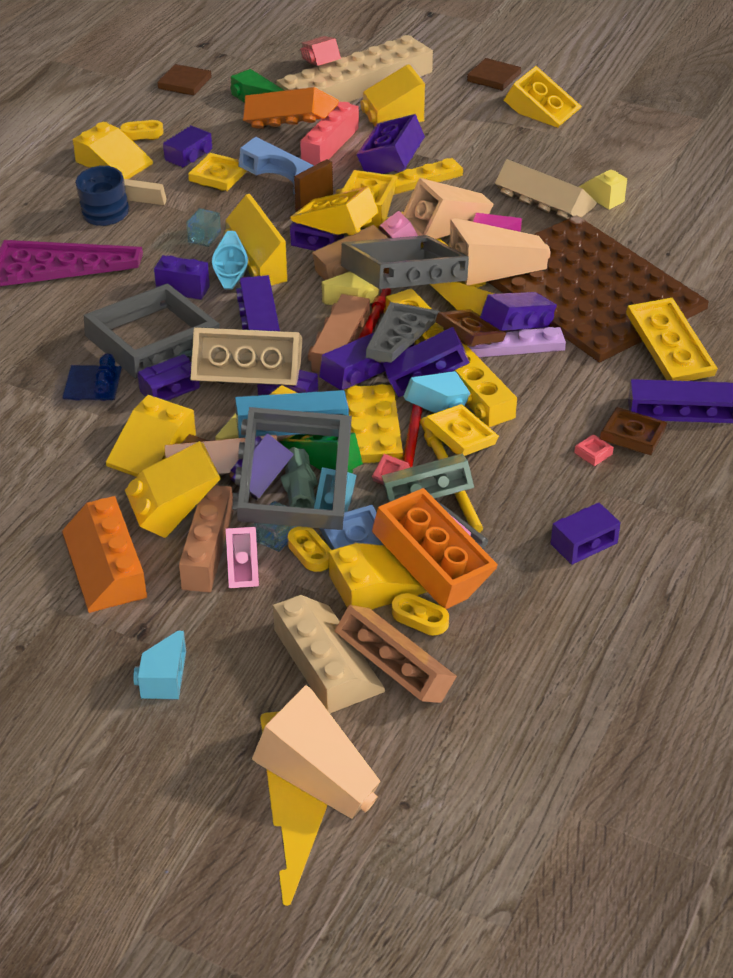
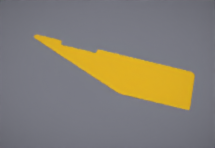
(300, 820)

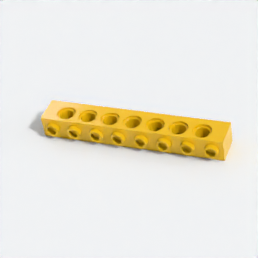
(488, 394)

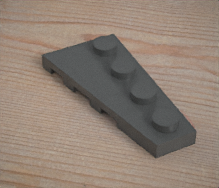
(398, 330)

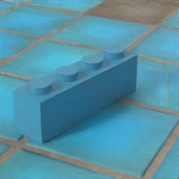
(318, 402)

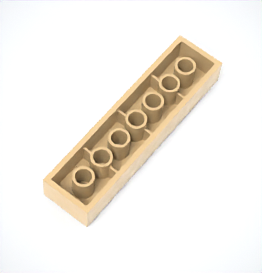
(355, 73)

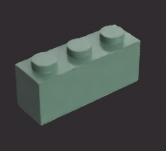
(436, 477)

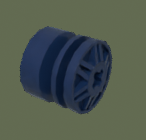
(102, 195)

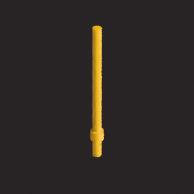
(461, 496)

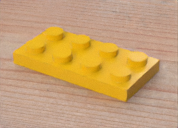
(671, 340)
(375, 421)

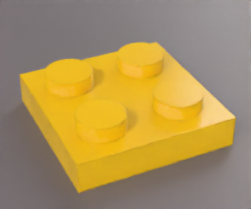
(217, 172)
(460, 430)

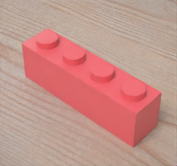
(320, 50)
(330, 133)

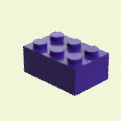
(391, 145)

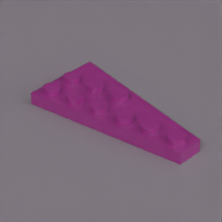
(53, 260)

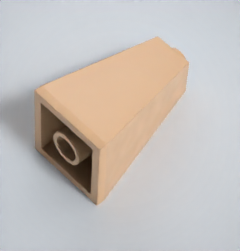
(436, 203)
(497, 251)
(316, 756)

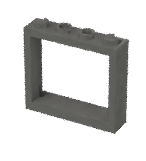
(406, 261)
(99, 322)
(301, 423)

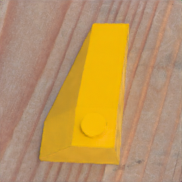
(462, 296)

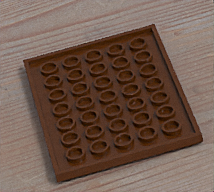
(594, 284)

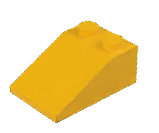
(541, 99)
(110, 147)
(382, 190)
(339, 212)
(147, 431)
(171, 489)
(369, 575)

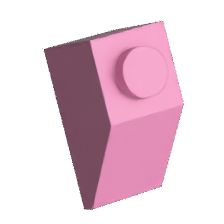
(397, 226)
(242, 557)

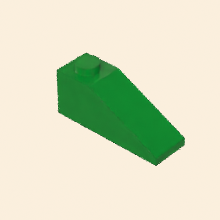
(251, 83)
(323, 450)

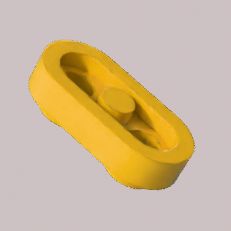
(143, 129)
(309, 548)
(420, 614)

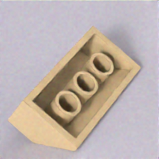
(543, 190)
(246, 356)
(326, 660)

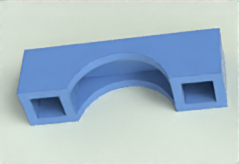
(262, 157)

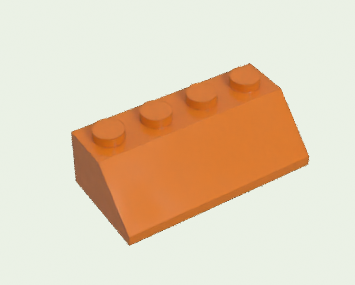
(287, 107)
(433, 547)
(104, 556)

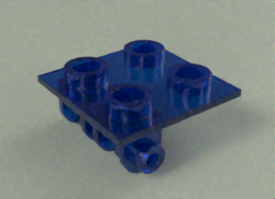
(93, 381)

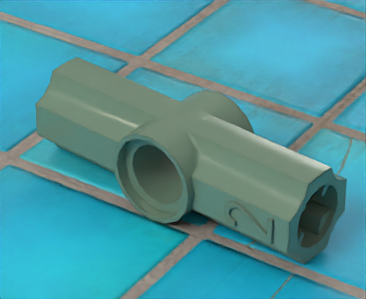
(299, 480)

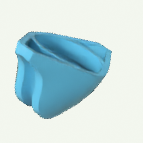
(230, 260)

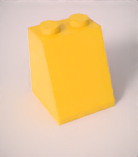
(395, 97)

